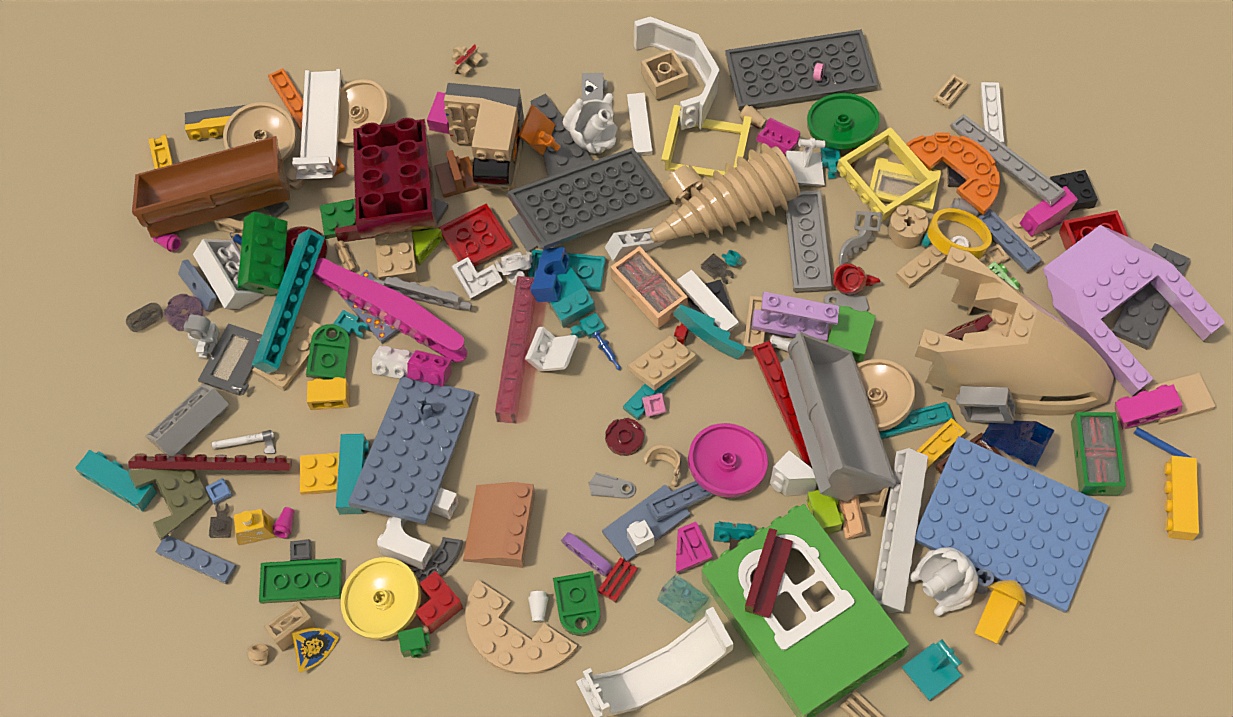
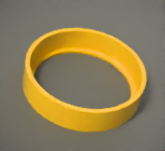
(943, 244)

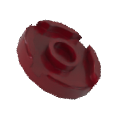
(624, 436)

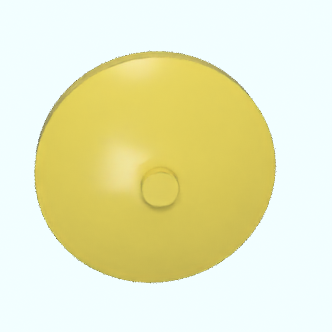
(380, 598)

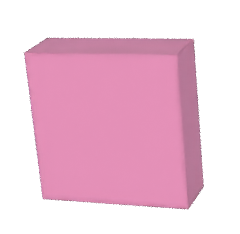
(654, 404)

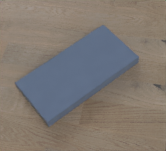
(617, 531)

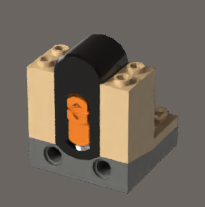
(490, 122)

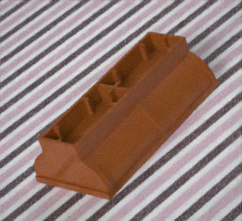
(210, 187)

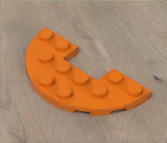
(967, 159)

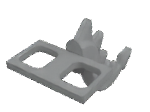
(865, 235)

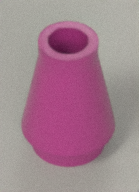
(169, 241)
(284, 523)

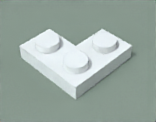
(474, 282)

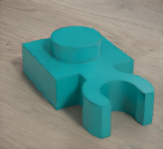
(350, 323)

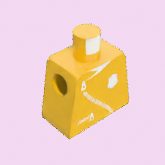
(253, 526)

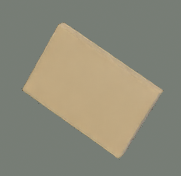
(1192, 394)

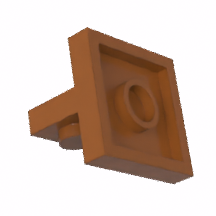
(455, 175)

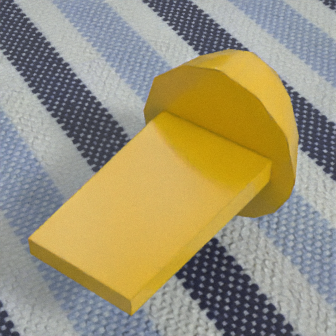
(1000, 609)

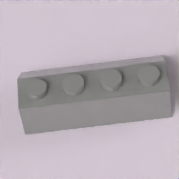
(187, 420)

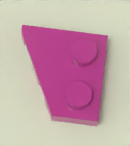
(691, 548)

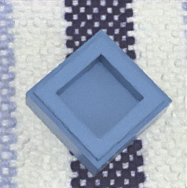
(218, 491)

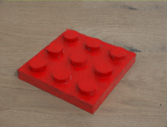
(476, 236)

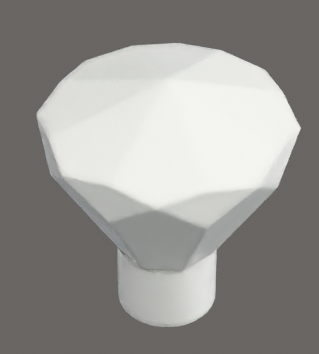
(513, 277)

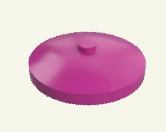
(727, 460)

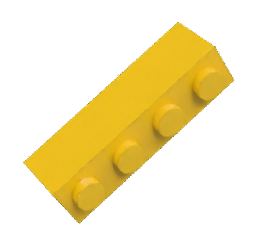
(1181, 498)

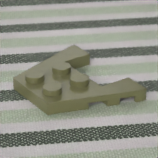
(180, 490)

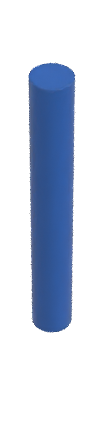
(1159, 443)

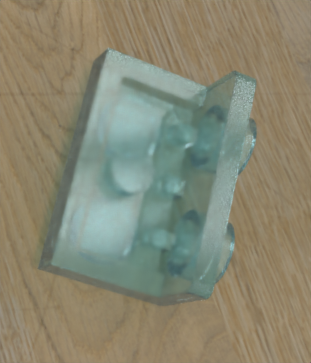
(682, 598)

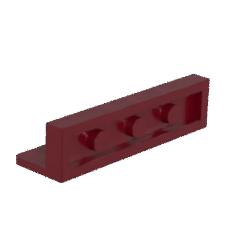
(768, 574)

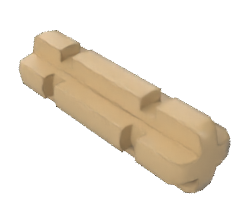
(345, 256)

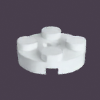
(513, 262)

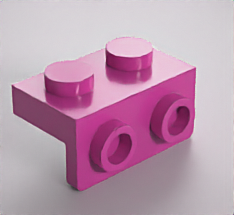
(779, 135)

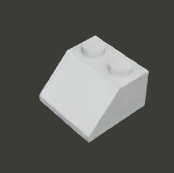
(792, 476)

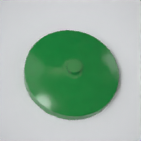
(843, 120)

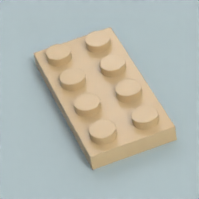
(295, 354)

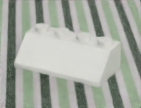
(220, 265)

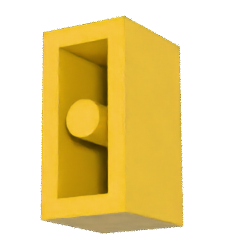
(328, 393)

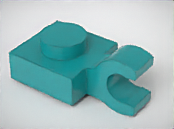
(830, 159)
(588, 326)

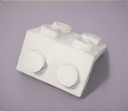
(550, 352)

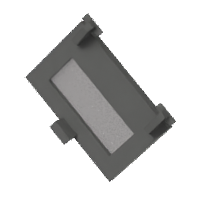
(231, 360)

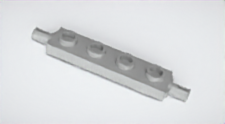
(426, 294)

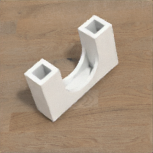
(400, 546)

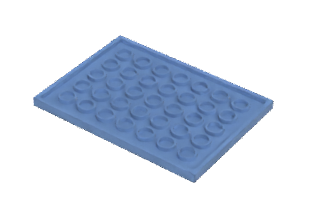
(1012, 522)

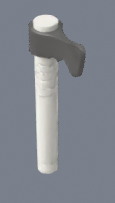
(267, 436)

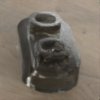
(144, 316)

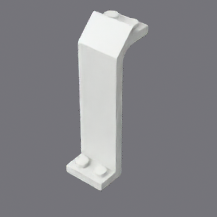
(320, 125)

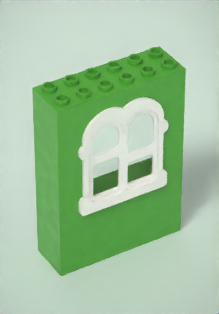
(832, 647)

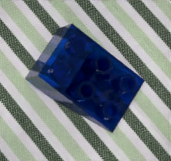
(1022, 439)

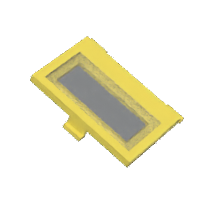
(894, 180)

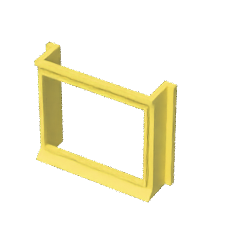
(709, 124)

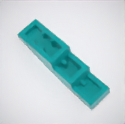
(703, 327)

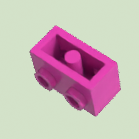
(429, 368)

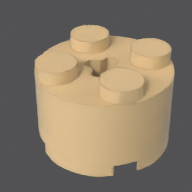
(681, 183)
(908, 226)

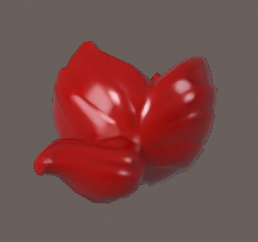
(852, 279)

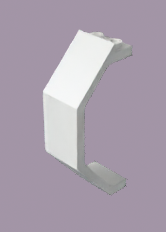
(689, 47)
(658, 672)

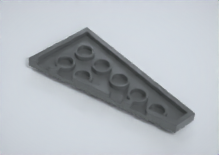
(569, 154)

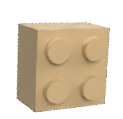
(664, 74)

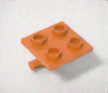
(537, 131)

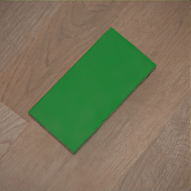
(300, 580)

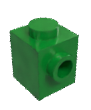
(414, 642)

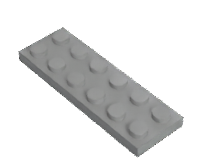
(808, 243)

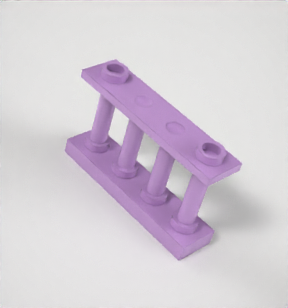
(794, 316)

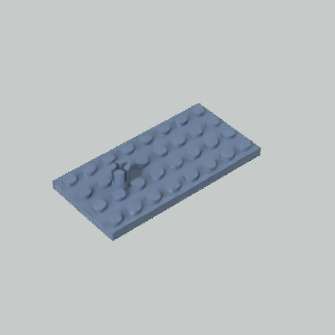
(412, 450)

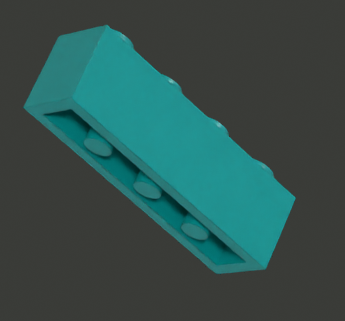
(351, 461)
(114, 479)

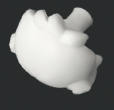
(592, 124)
(948, 578)

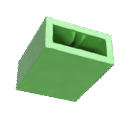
(852, 331)

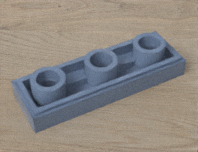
(197, 285)

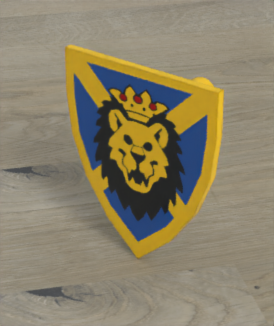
(312, 646)

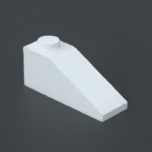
(625, 242)

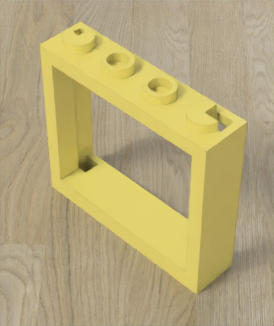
(905, 155)

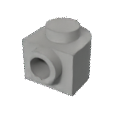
(197, 326)

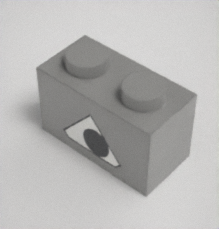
(593, 86)

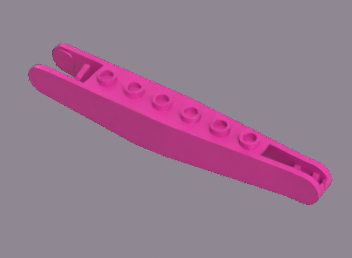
(393, 309)

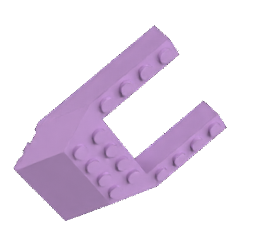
(1104, 274)

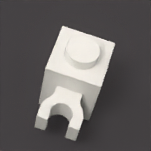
(203, 344)

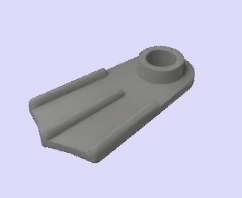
(854, 301)
(609, 486)

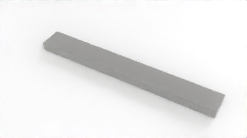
(1010, 160)

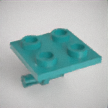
(933, 669)

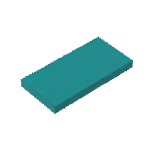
(587, 268)

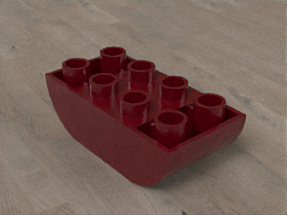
(393, 178)

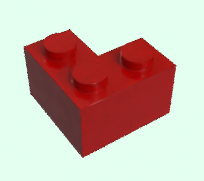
(441, 605)

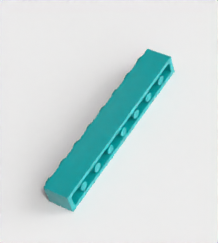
(288, 302)

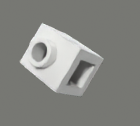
(640, 536)

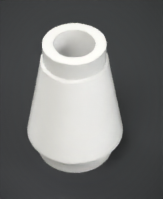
(538, 604)

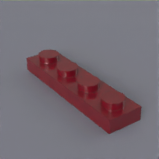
(976, 325)

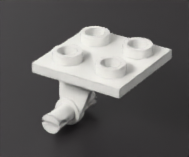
(806, 164)

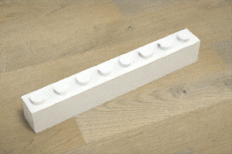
(900, 530)

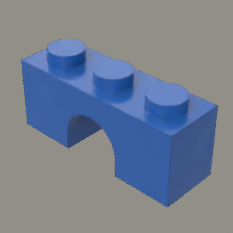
(546, 283)

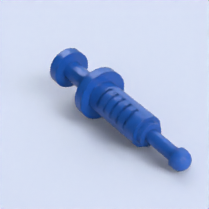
(606, 349)

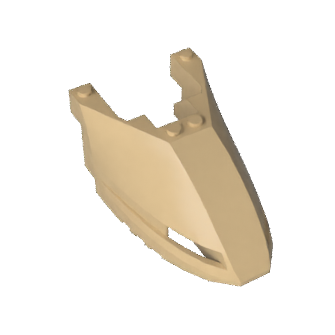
(1019, 350)

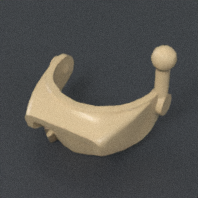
(667, 454)

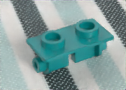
(725, 531)

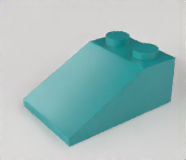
(573, 301)

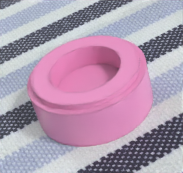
(818, 72)

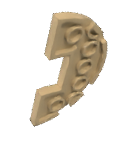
(505, 645)

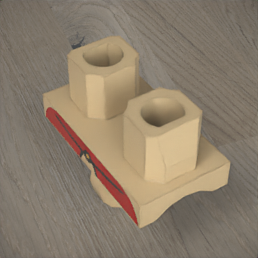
(461, 64)

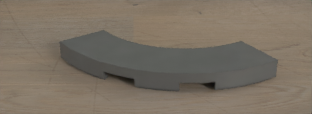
(441, 560)

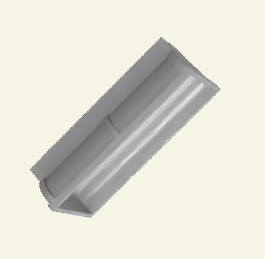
(835, 419)

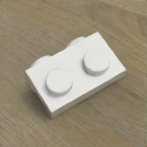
(390, 362)

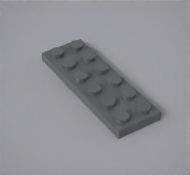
(1146, 308)

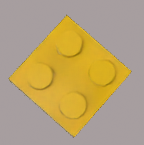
(319, 473)

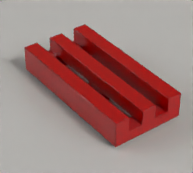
(627, 565)

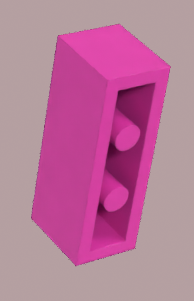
(1148, 406)

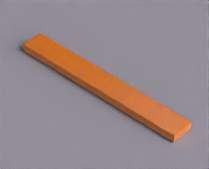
(293, 101)

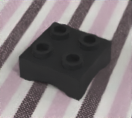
(1080, 186)

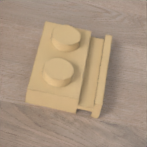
(1032, 241)

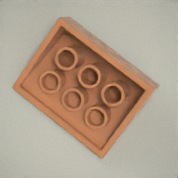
(500, 524)

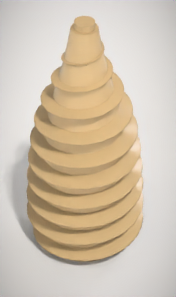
(733, 197)

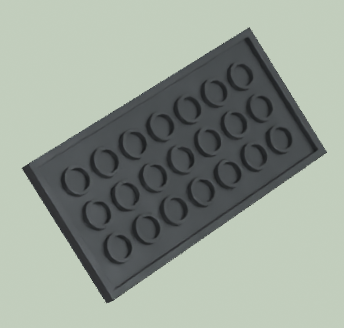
(785, 69)
(588, 198)

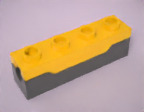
(208, 122)

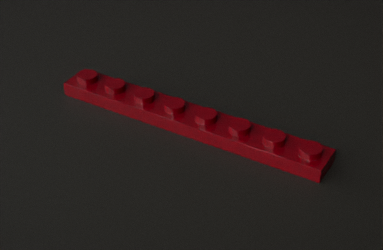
(202, 462)

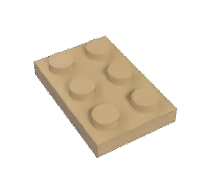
(662, 362)

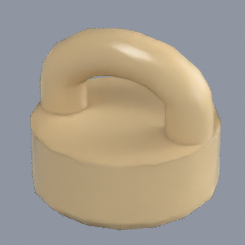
(258, 654)

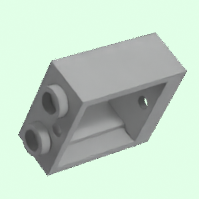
(986, 404)

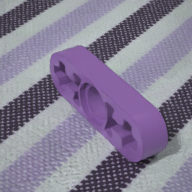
(586, 554)

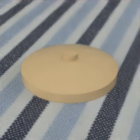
(361, 103)
(260, 122)
(887, 390)

